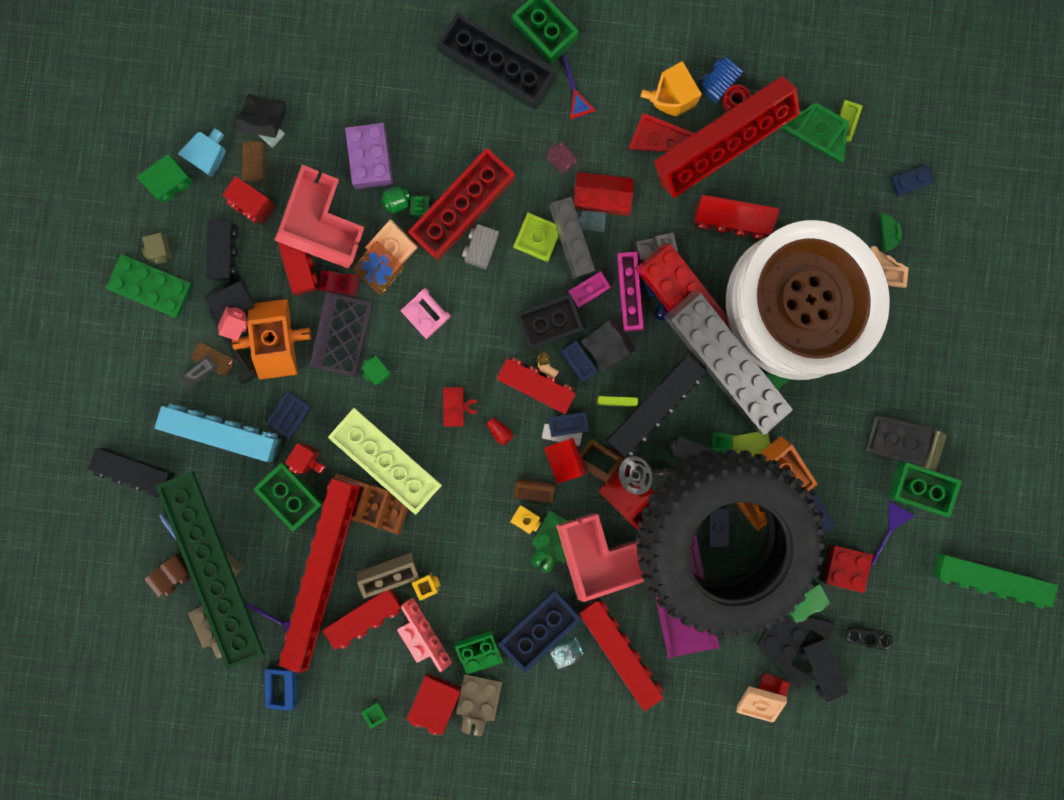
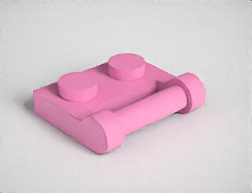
(421, 318)

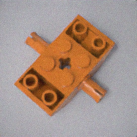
(275, 357)

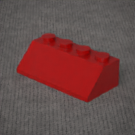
(735, 217)

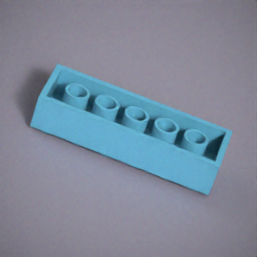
(214, 432)

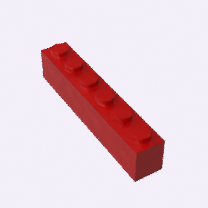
(620, 654)

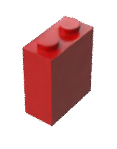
(434, 704)

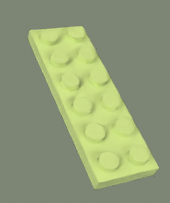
(384, 461)

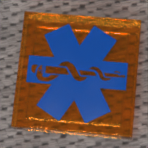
(378, 268)

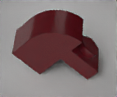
(339, 283)

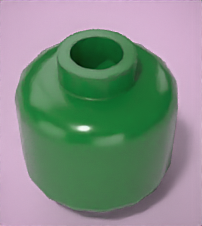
(395, 199)

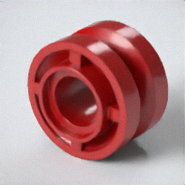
(734, 91)

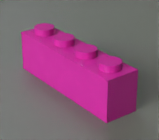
(629, 292)

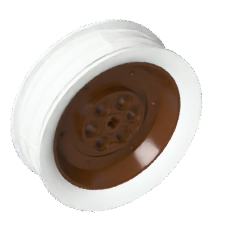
(840, 269)

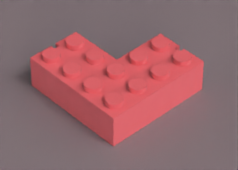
(310, 226)
(590, 562)

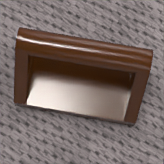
(608, 452)
(534, 490)

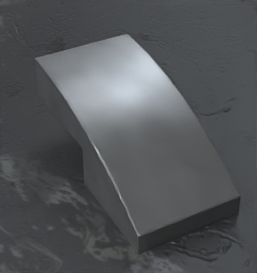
(646, 247)

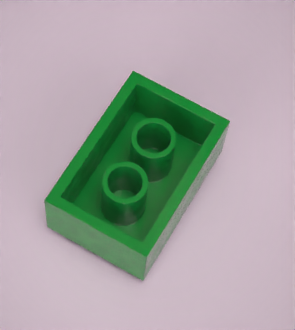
(545, 28)
(924, 489)
(289, 496)

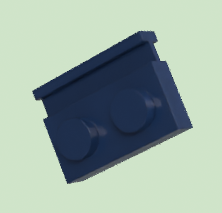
(289, 415)

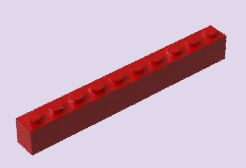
(319, 575)

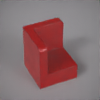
(774, 684)

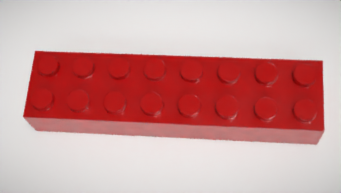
(728, 136)

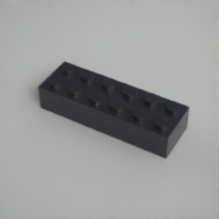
(496, 61)
(655, 406)

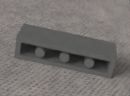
(572, 238)

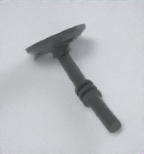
(639, 474)

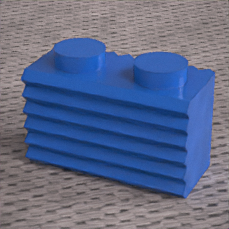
(721, 78)

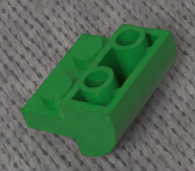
(478, 652)

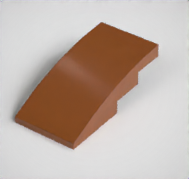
(377, 507)

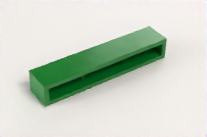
(995, 580)

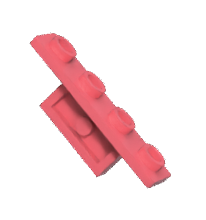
(421, 638)

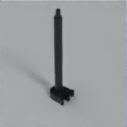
(249, 374)

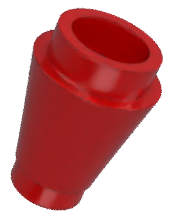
(500, 432)

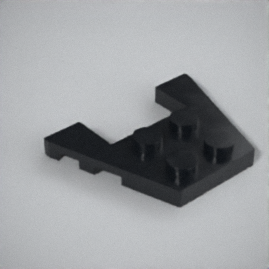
(785, 639)

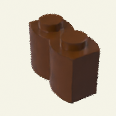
(168, 575)

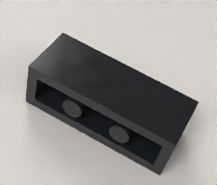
(221, 251)
(823, 669)

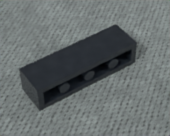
(128, 470)

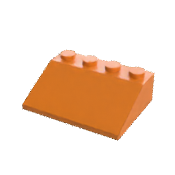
(785, 453)

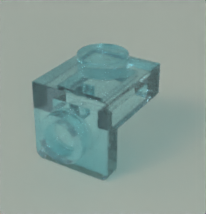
(592, 220)
(567, 654)

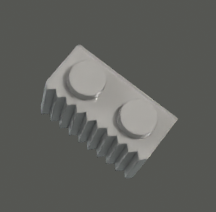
(481, 246)

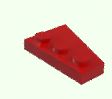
(657, 135)

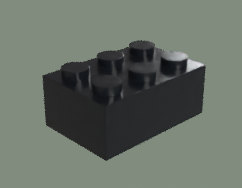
(549, 322)

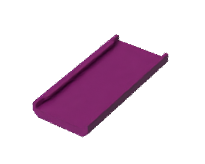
(680, 638)

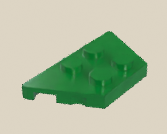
(820, 130)

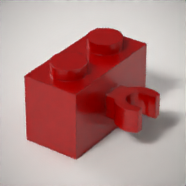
(454, 407)
(303, 459)

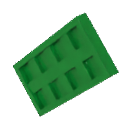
(149, 286)

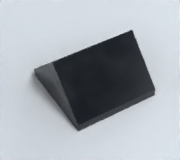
(232, 295)

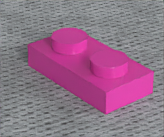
(589, 289)

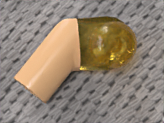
(544, 365)

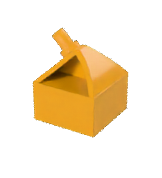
(675, 91)

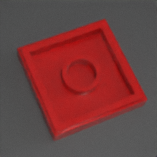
(565, 460)

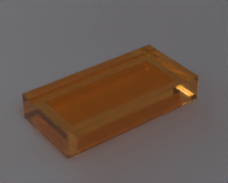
(252, 161)
(221, 360)

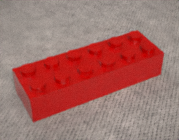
(462, 204)
(673, 279)

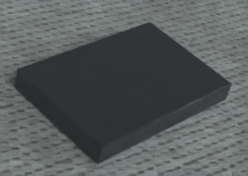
(900, 440)

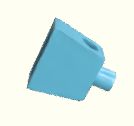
(205, 152)

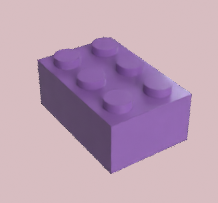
(369, 156)

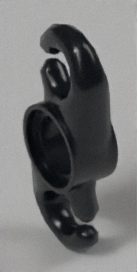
(862, 632)

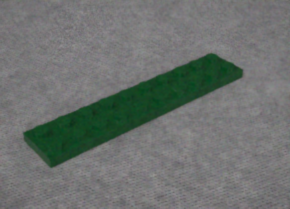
(210, 570)

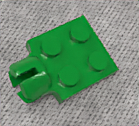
(548, 543)

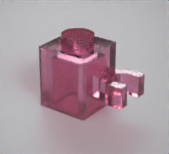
(561, 158)

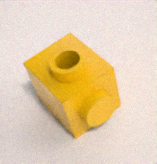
(526, 519)
(426, 586)

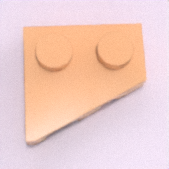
(895, 273)

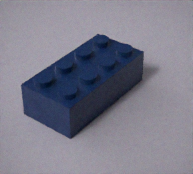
(539, 630)

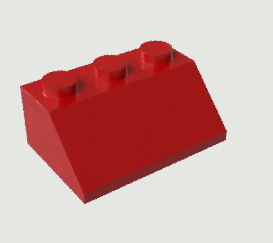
(603, 193)

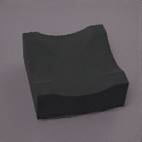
(261, 116)
(608, 345)

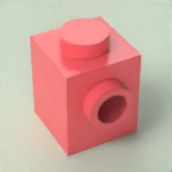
(232, 323)

